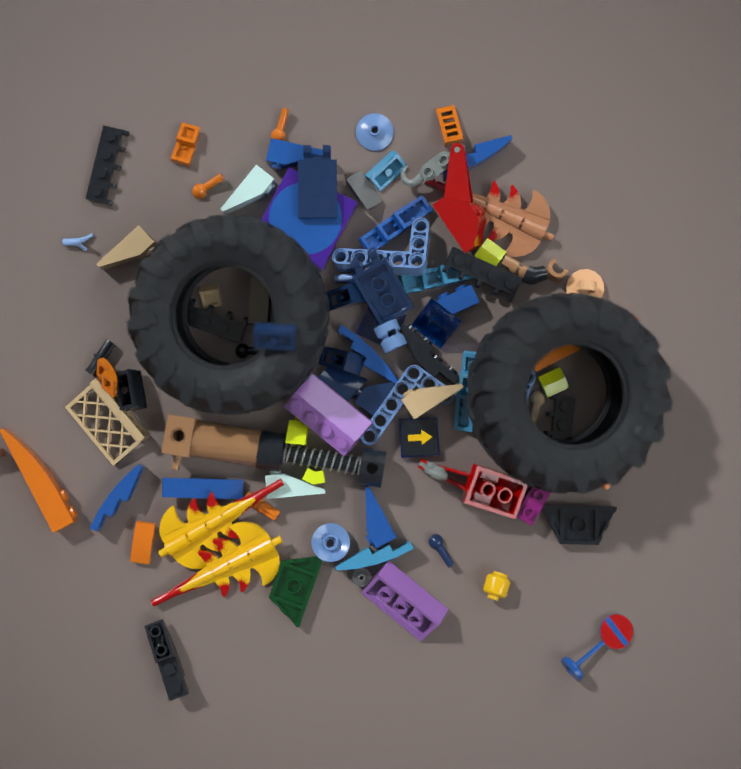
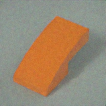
(186, 144)
(108, 376)
(142, 542)

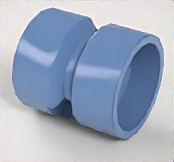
(390, 343)

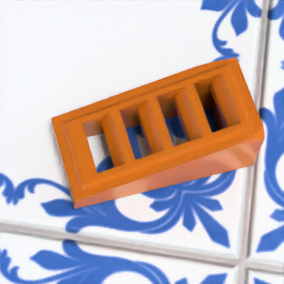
(451, 139)

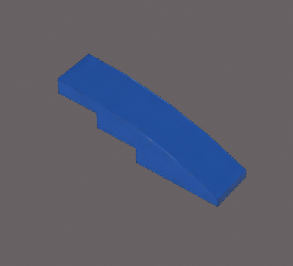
(484, 152)
(396, 224)
(373, 360)
(202, 488)
(123, 491)

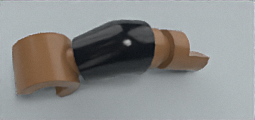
(533, 275)

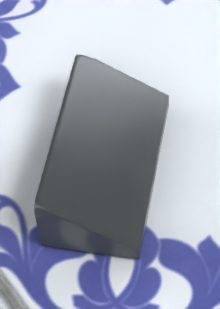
(363, 191)

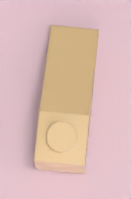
(131, 248)
(423, 399)

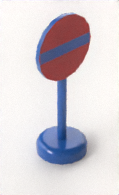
(615, 632)

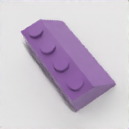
(328, 414)
(405, 601)

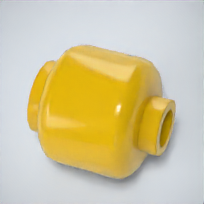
(496, 585)

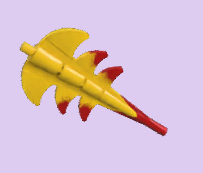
(185, 539)
(255, 551)

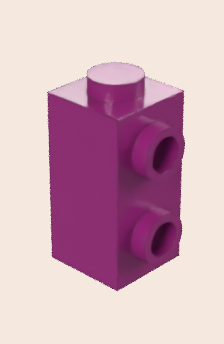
(532, 504)

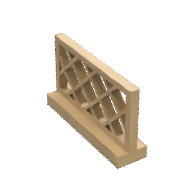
(126, 418)

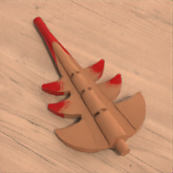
(525, 225)

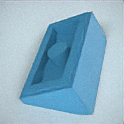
(386, 170)

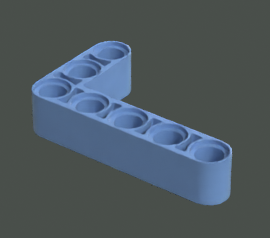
(407, 258)
(394, 395)

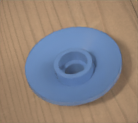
(378, 140)
(330, 532)

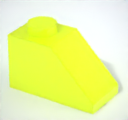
(297, 432)

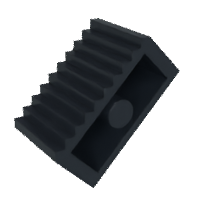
(130, 390)

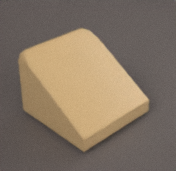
(210, 295)

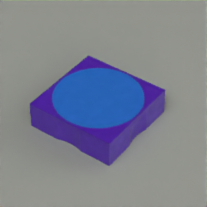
(314, 235)

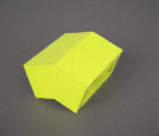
(490, 252)
(553, 382)
(314, 477)

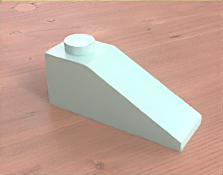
(253, 188)
(292, 487)

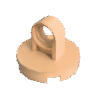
(585, 282)

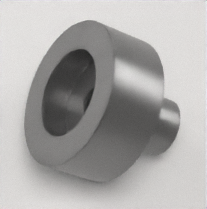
(361, 572)

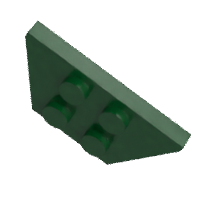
(294, 586)

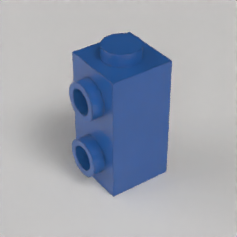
(460, 300)

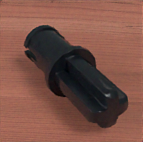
(104, 351)

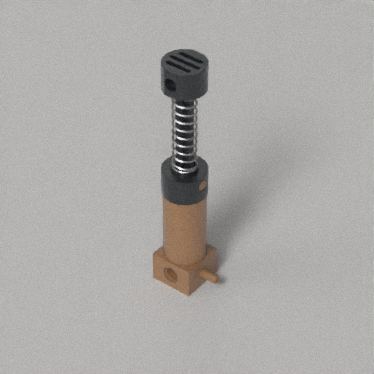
(259, 449)

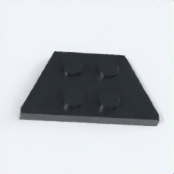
(579, 523)

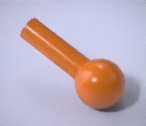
(279, 133)
(200, 190)

